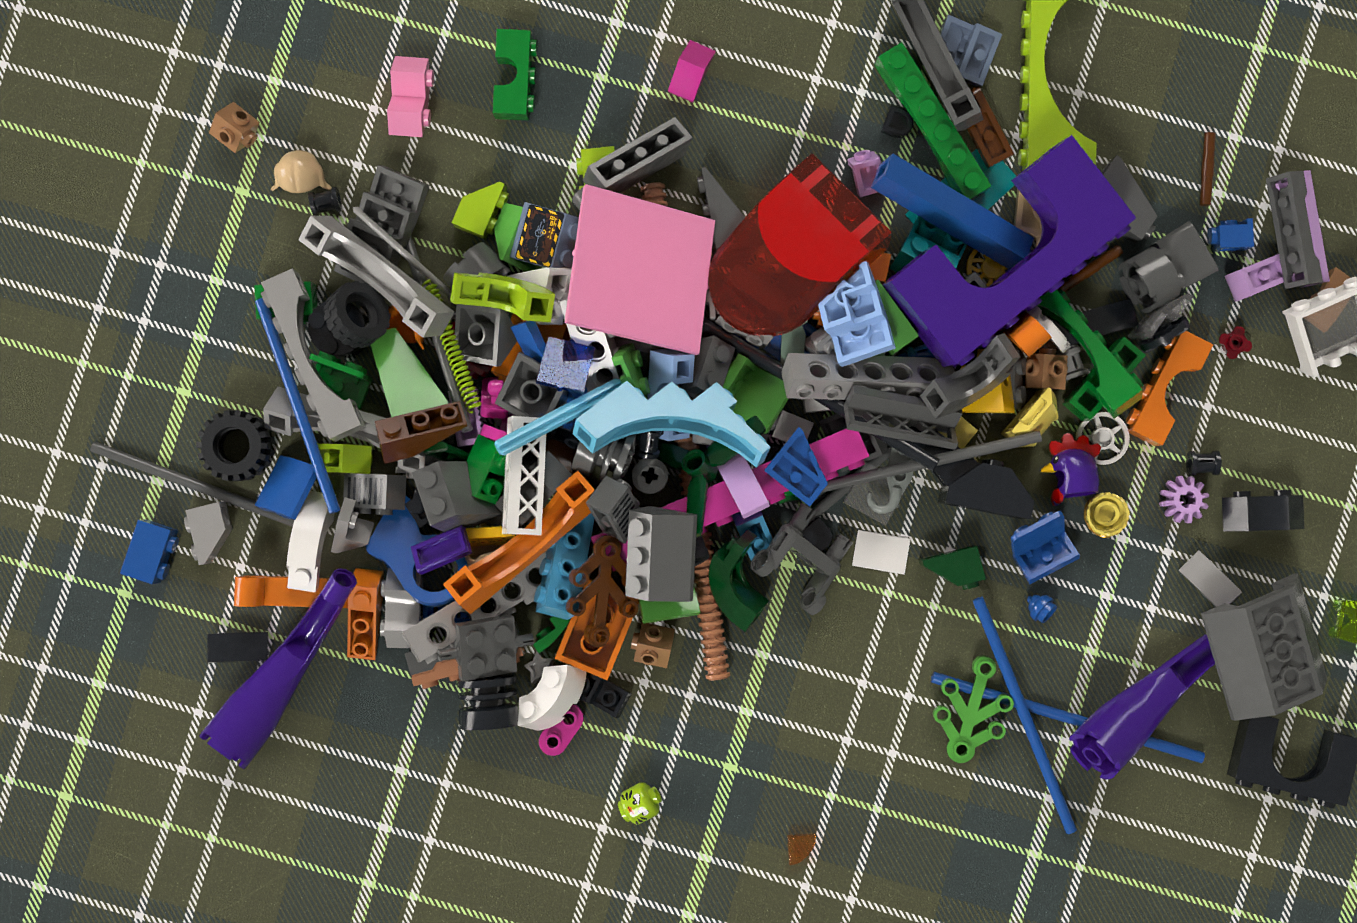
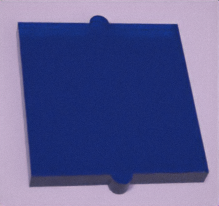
(565, 365)

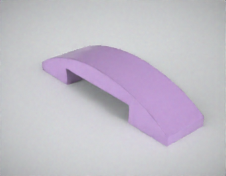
(743, 486)

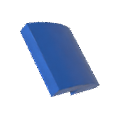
(287, 487)

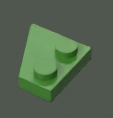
(630, 363)

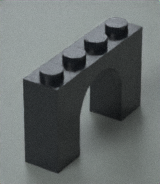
(1326, 781)

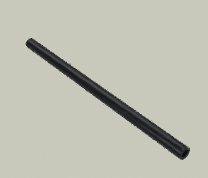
(775, 367)

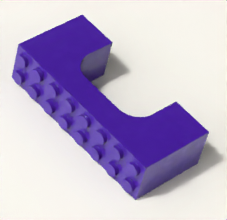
(1077, 219)

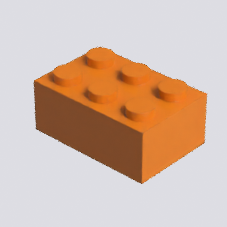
(592, 659)

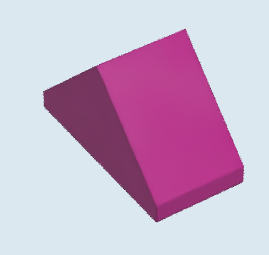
(691, 71)

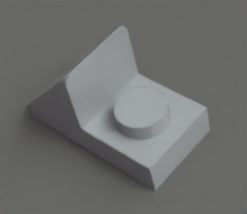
(350, 530)

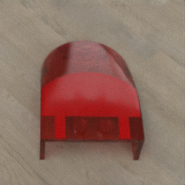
(793, 251)

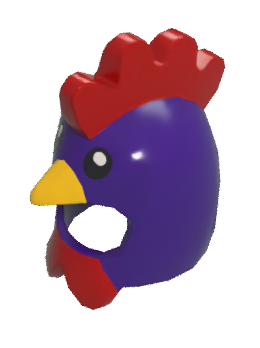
(1074, 467)

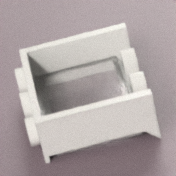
(1324, 327)

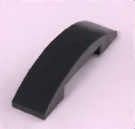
(1104, 319)

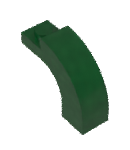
(729, 586)

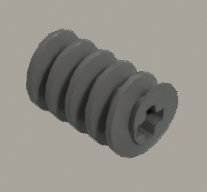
(644, 466)

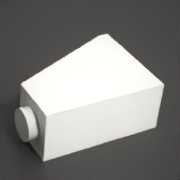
(555, 280)

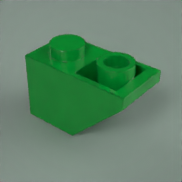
(486, 470)

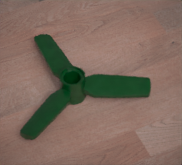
(701, 468)

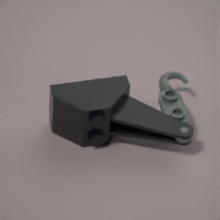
(965, 484)

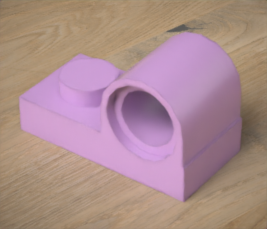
(1255, 278)

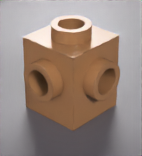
(234, 127)
(1046, 370)
(653, 644)

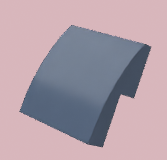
(970, 48)

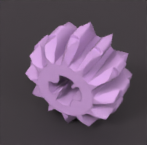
(1192, 492)

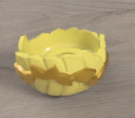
(1106, 514)

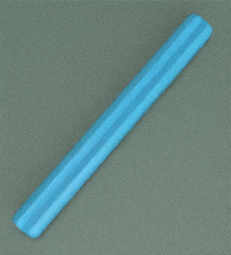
(554, 418)

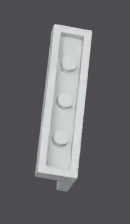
(513, 482)

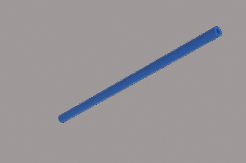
(1070, 718)

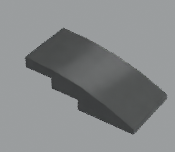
(395, 206)

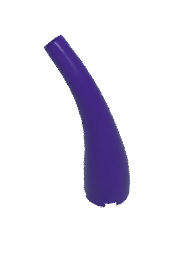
(259, 703)
(1128, 719)

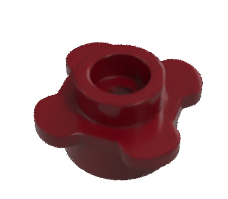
(1227, 345)

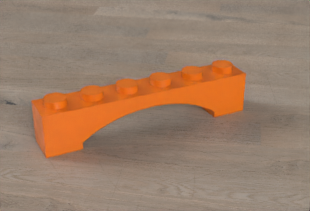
(483, 579)

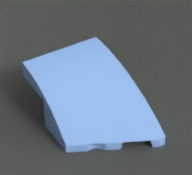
(857, 318)

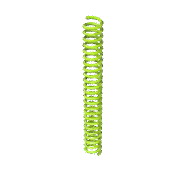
(458, 352)

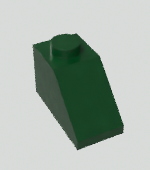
(958, 567)

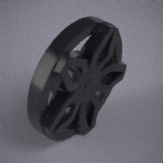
(1165, 334)

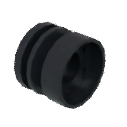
(488, 703)

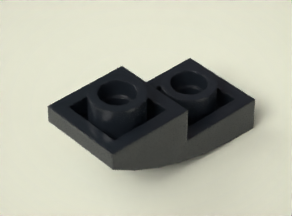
(237, 647)
(605, 695)

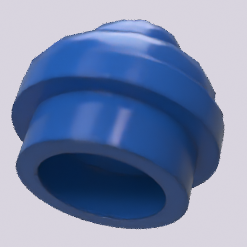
(1041, 607)

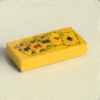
(487, 536)

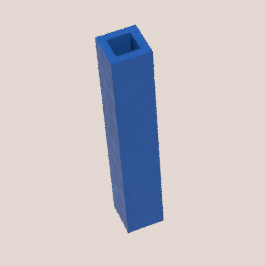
(951, 211)

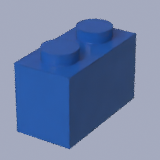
(150, 552)

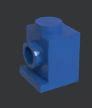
(1231, 236)

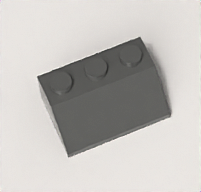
(660, 554)

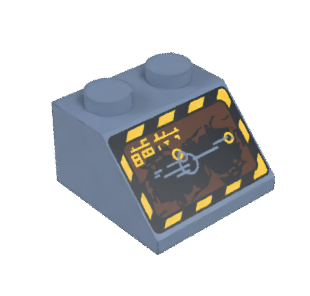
(545, 237)

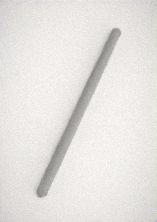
(402, 251)

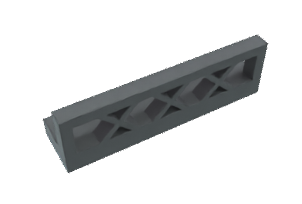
(900, 412)

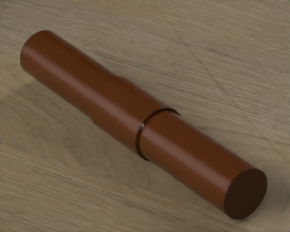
(1207, 169)
(1091, 268)

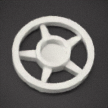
(1105, 436)

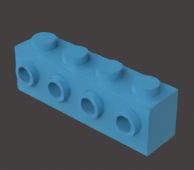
(555, 568)

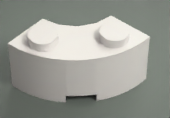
(552, 697)

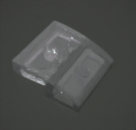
(1160, 316)

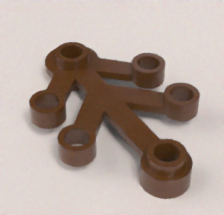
(602, 587)

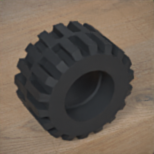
(214, 437)

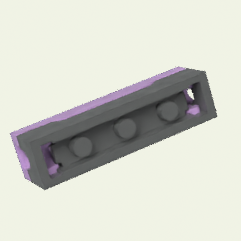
(1297, 229)

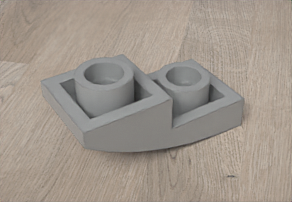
(1210, 580)

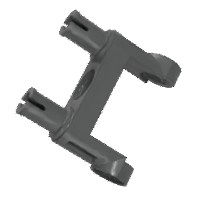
(791, 538)

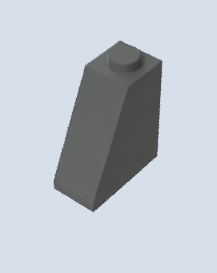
(1129, 191)

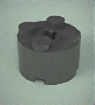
(478, 260)
(1151, 279)

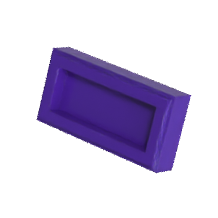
(441, 550)

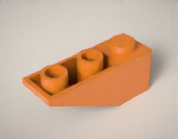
(364, 614)

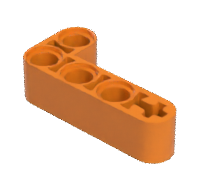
(1027, 334)
(272, 591)

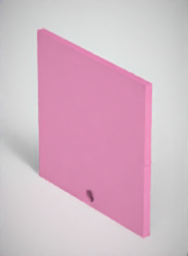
(640, 270)

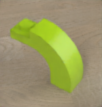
(510, 294)

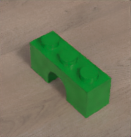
(514, 99)
(1083, 399)

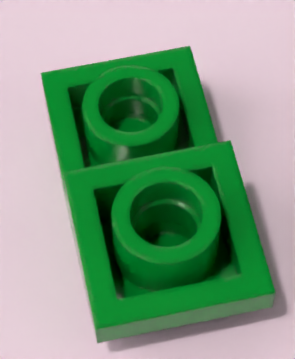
(548, 635)

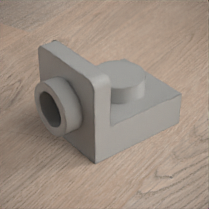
(819, 343)

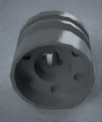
(612, 457)

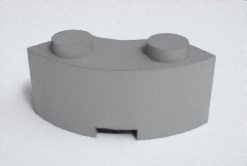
(400, 610)

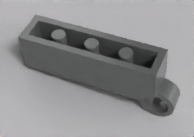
(637, 159)

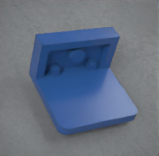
(1043, 547)

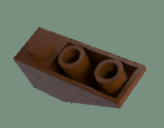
(419, 430)

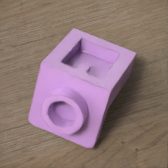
(864, 169)

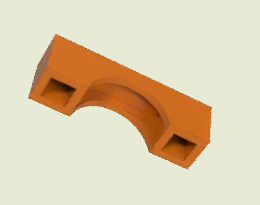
(1151, 417)

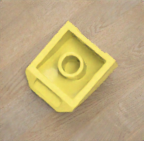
(1034, 416)

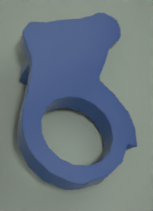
(393, 544)

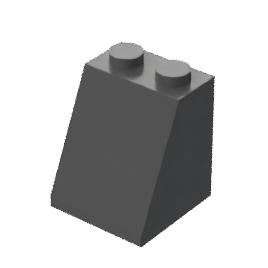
(448, 496)

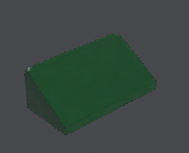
(447, 452)

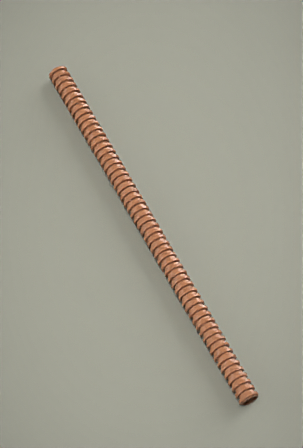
(709, 609)

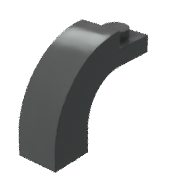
(973, 381)

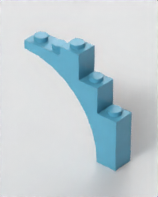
(670, 409)

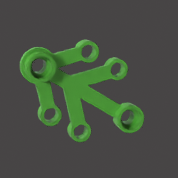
(971, 713)

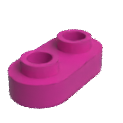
(562, 732)

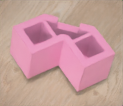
(410, 88)

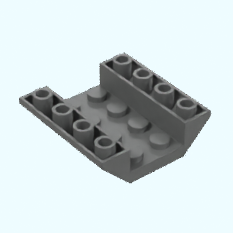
(1266, 652)

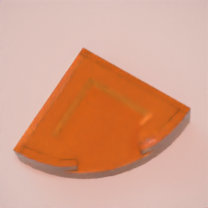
(800, 847)

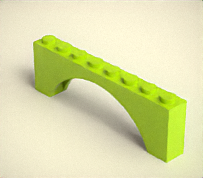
(1042, 120)

